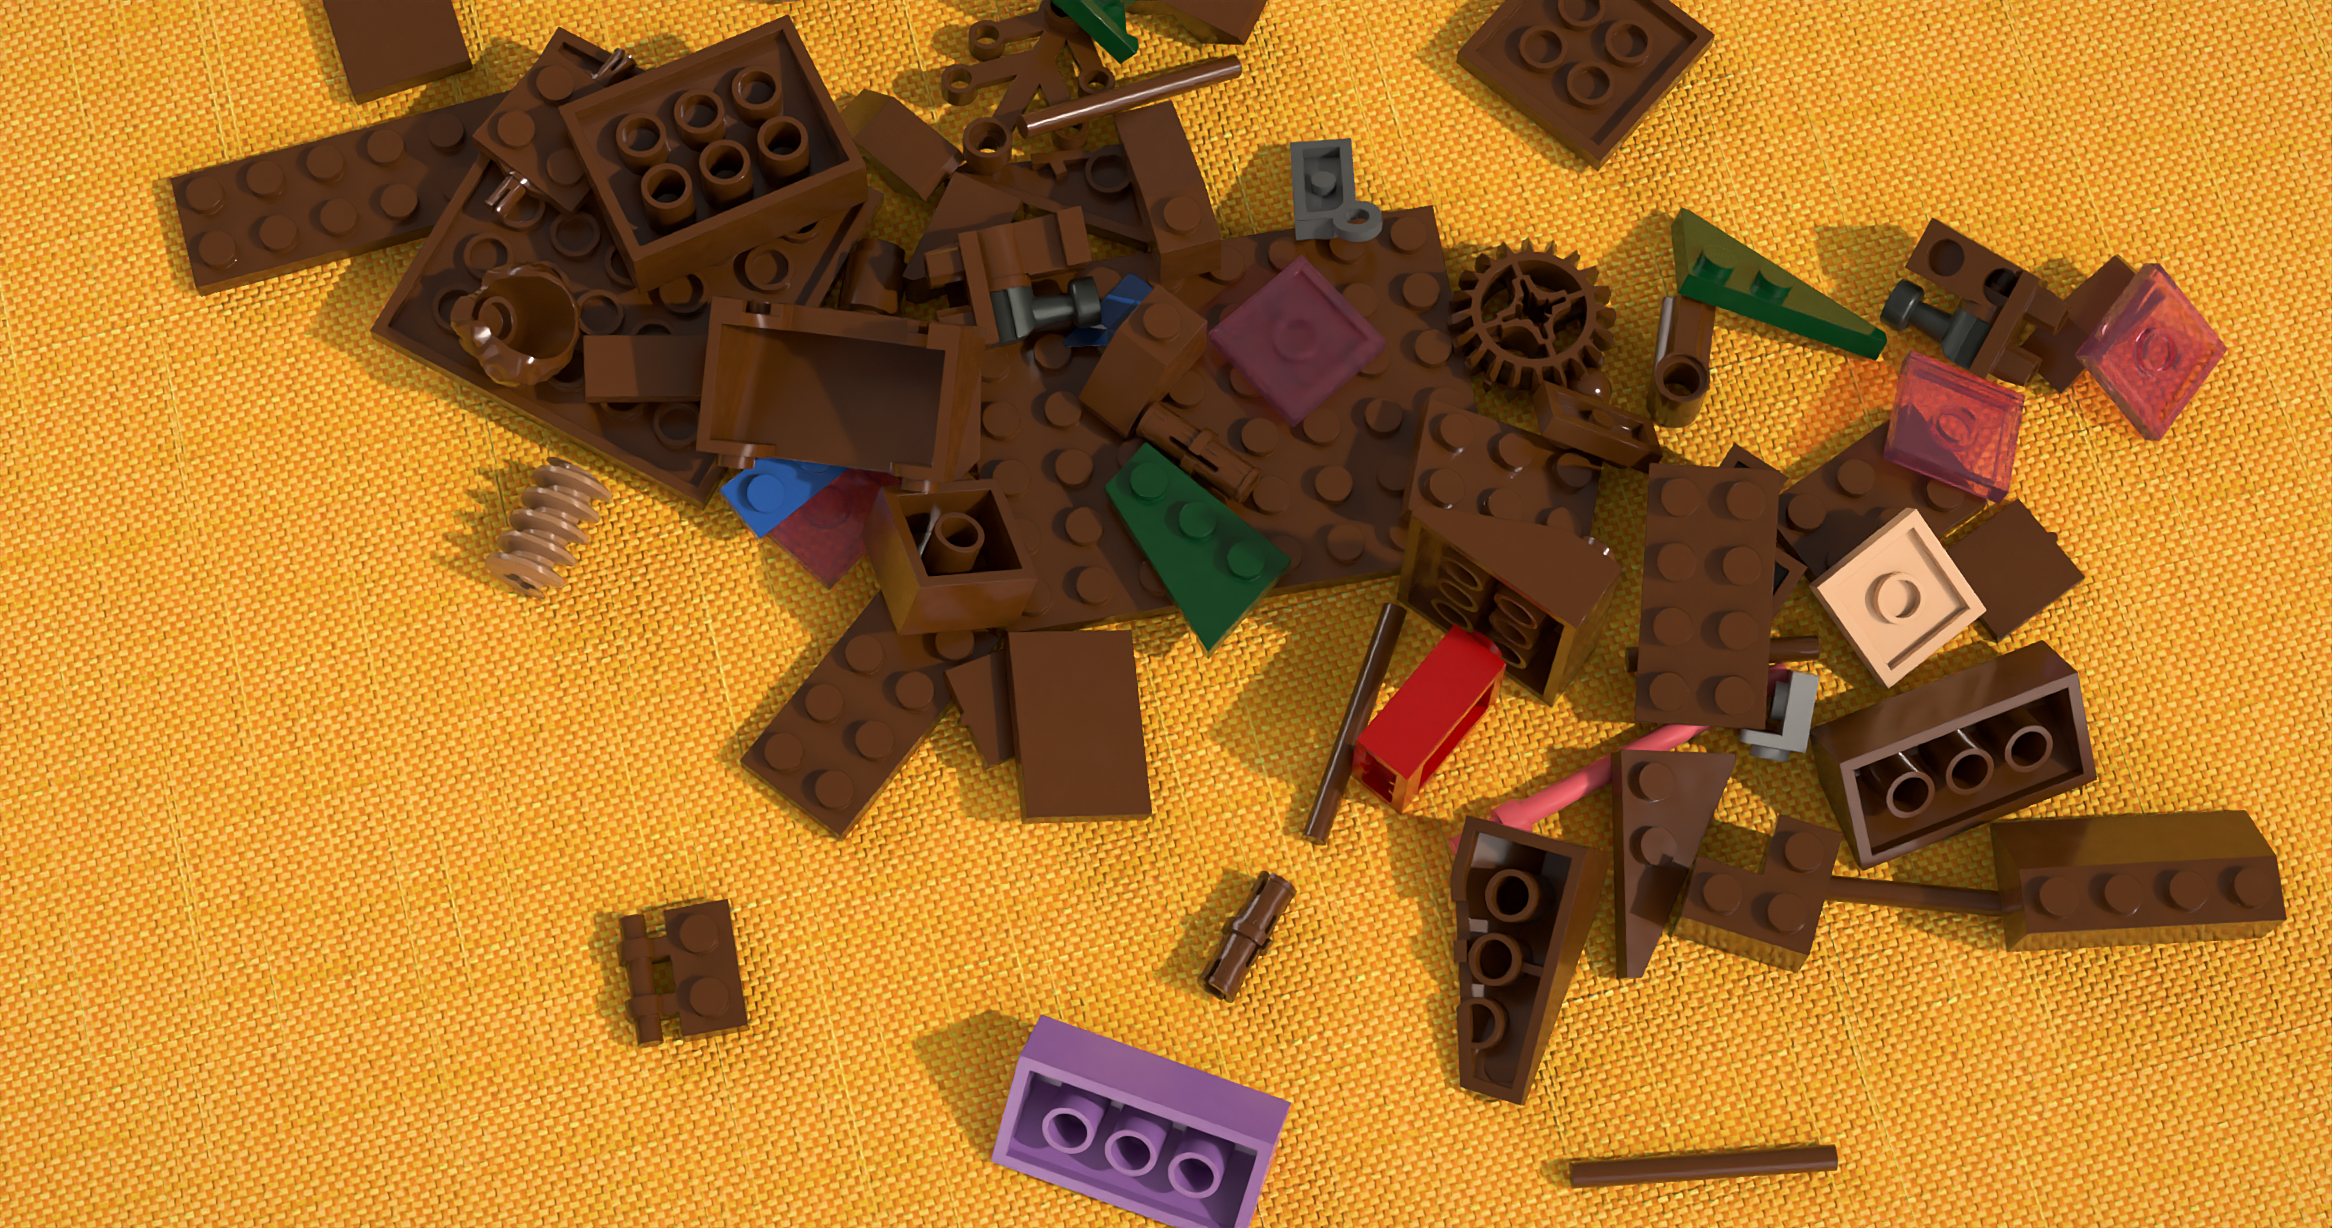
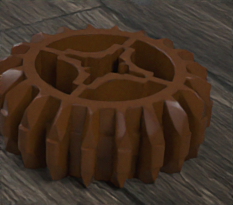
(1519, 273)

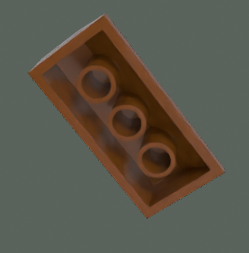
(1955, 753)
(2135, 880)

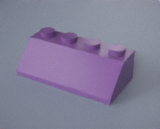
(1138, 1129)

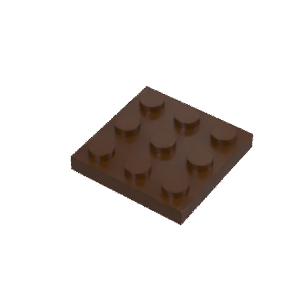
(1585, 65)

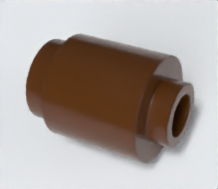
(874, 278)

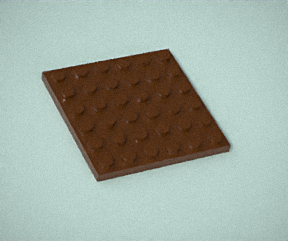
(640, 437)

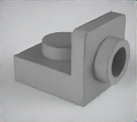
(1793, 707)

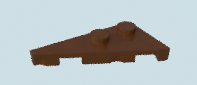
(1072, 179)
(1658, 824)

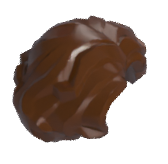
(519, 324)

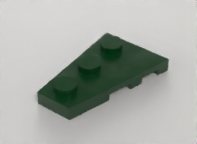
(1197, 546)

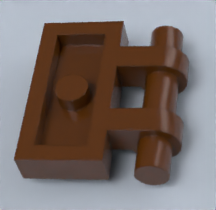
(704, 972)

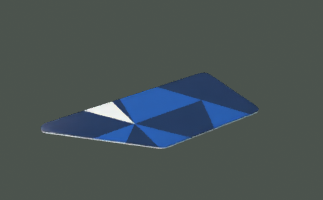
(1114, 311)

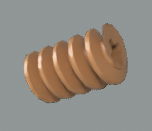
(546, 527)

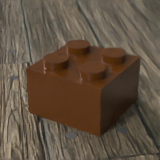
(949, 557)

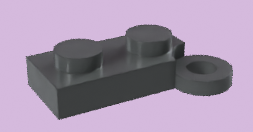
(1326, 193)

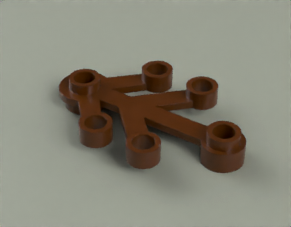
(1030, 71)

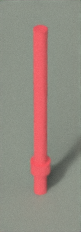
(1598, 773)

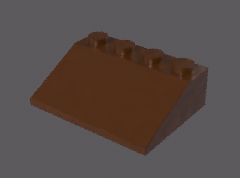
(715, 153)
(1517, 583)

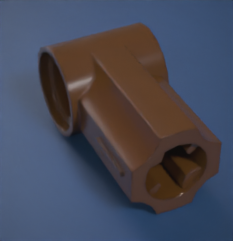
(1681, 358)

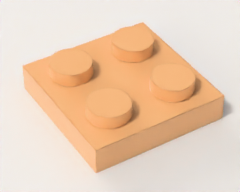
(1897, 597)

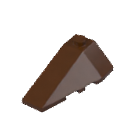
(1520, 934)

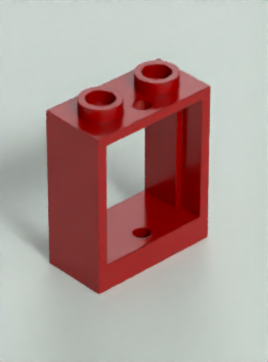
(1428, 717)

